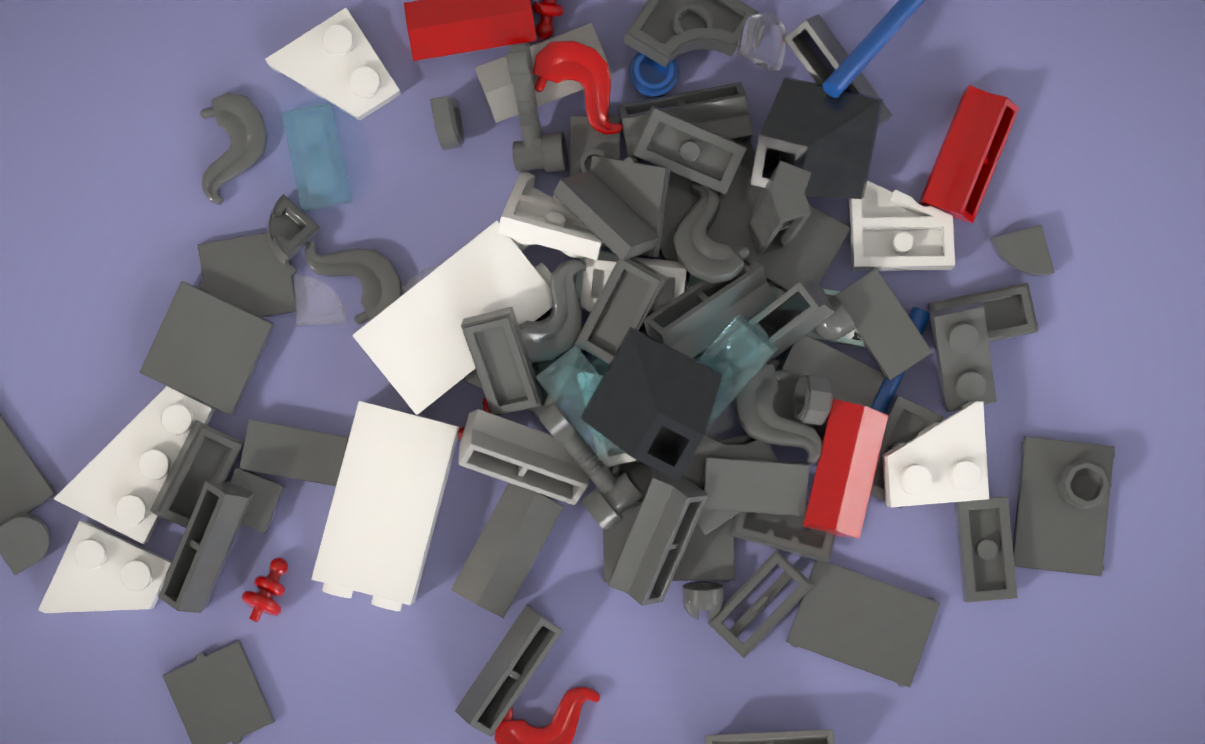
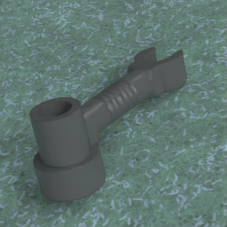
(538, 148)
(612, 493)

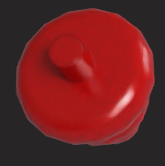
(547, 10)
(269, 587)

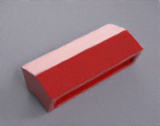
(465, 26)
(969, 153)
(845, 469)

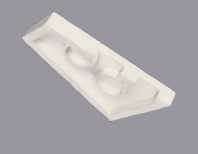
(132, 468)

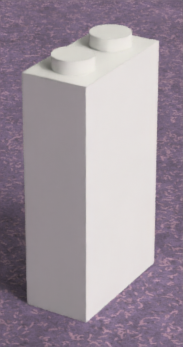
(420, 334)
(385, 506)

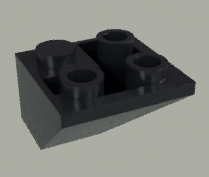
(821, 136)
(654, 403)

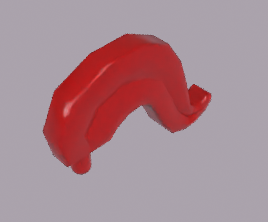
(582, 64)
(559, 731)

